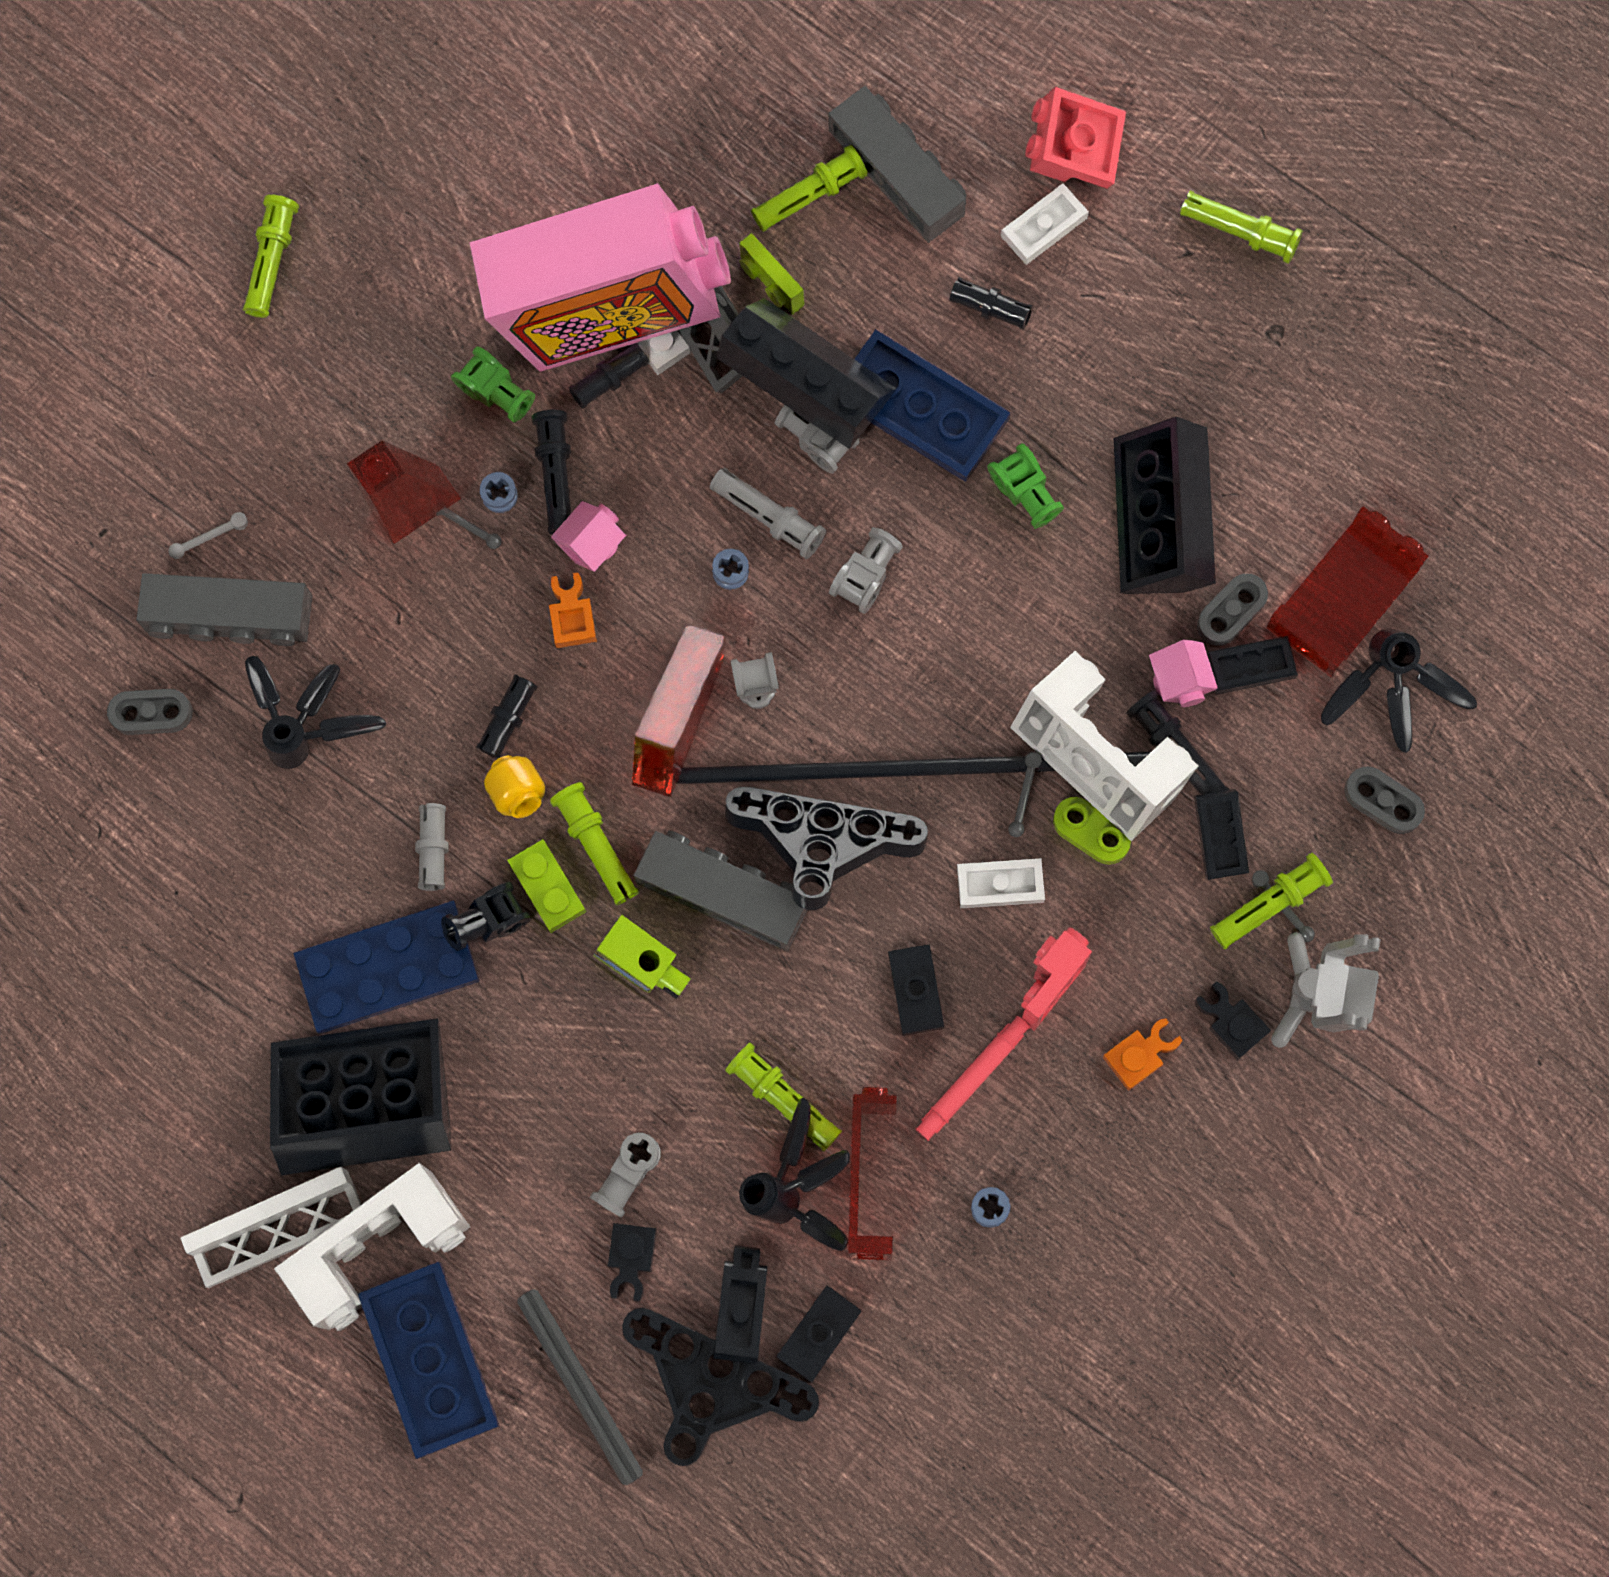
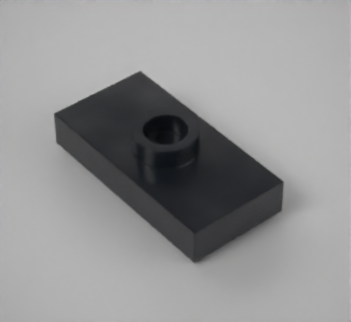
(1252, 665)
(1221, 834)
(916, 990)
(819, 1333)

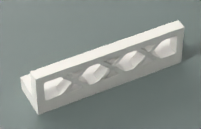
(263, 1214)

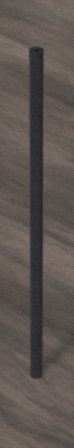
(867, 769)

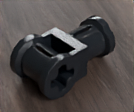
(488, 916)

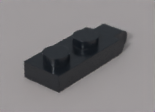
(741, 1307)

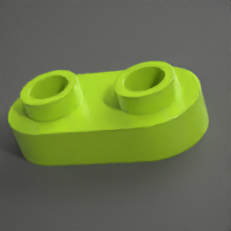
(1090, 831)

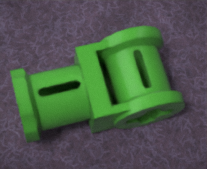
(491, 383)
(1024, 482)

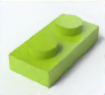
(779, 283)
(547, 886)

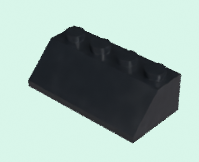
(803, 371)
(1164, 508)

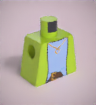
(622, 951)

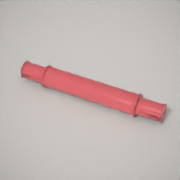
(972, 1078)

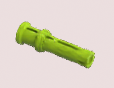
(825, 180)
(1259, 232)
(272, 239)
(585, 826)
(1287, 891)
(768, 1084)

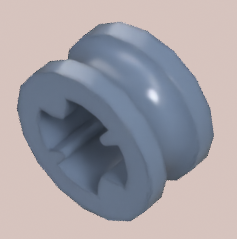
(500, 504)
(725, 558)
(1003, 1202)

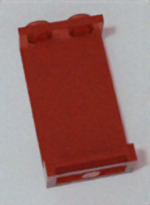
(1348, 591)
(861, 1247)

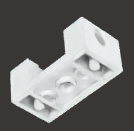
(1097, 770)
(313, 1271)

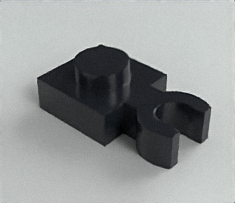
(1236, 1025)
(631, 1252)

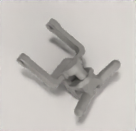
(1334, 992)

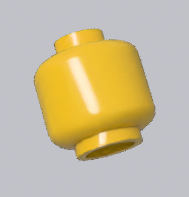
(514, 786)

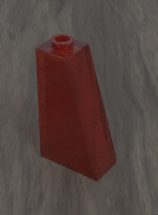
(401, 488)
(676, 710)

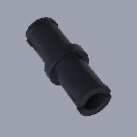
(991, 303)
(608, 375)
(506, 716)

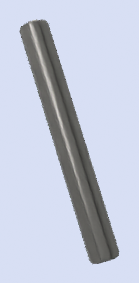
(580, 1387)

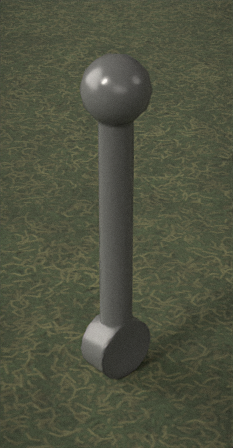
(492, 540)
(1032, 761)
(1260, 880)

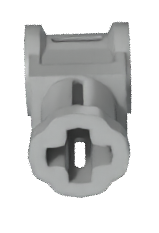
(817, 444)
(864, 573)
(755, 679)
(626, 1175)

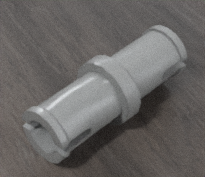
(431, 847)

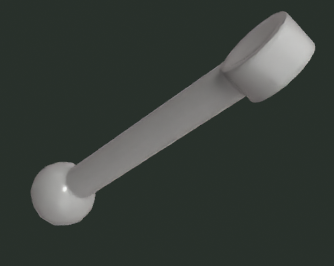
(238, 521)

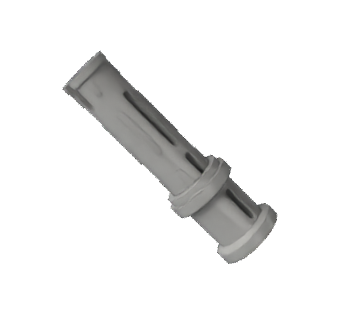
(783, 522)

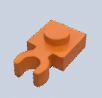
(571, 618)
(1137, 1057)

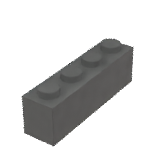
(898, 163)
(224, 609)
(720, 889)

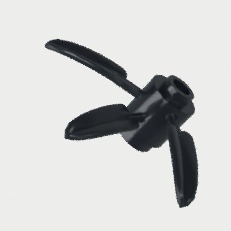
(1402, 660)
(284, 735)
(779, 1200)

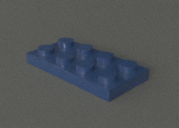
(932, 408)
(383, 969)
(428, 1360)

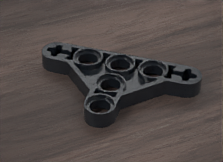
(843, 842)
(691, 1376)

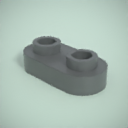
(1231, 611)
(152, 711)
(1385, 797)

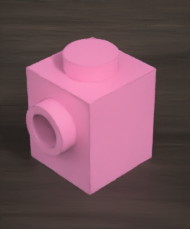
(589, 535)
(1183, 673)

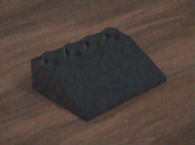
(358, 1097)

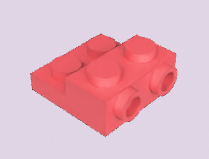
(1075, 138)
(1058, 966)

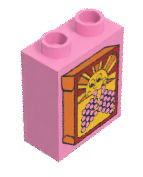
(599, 277)

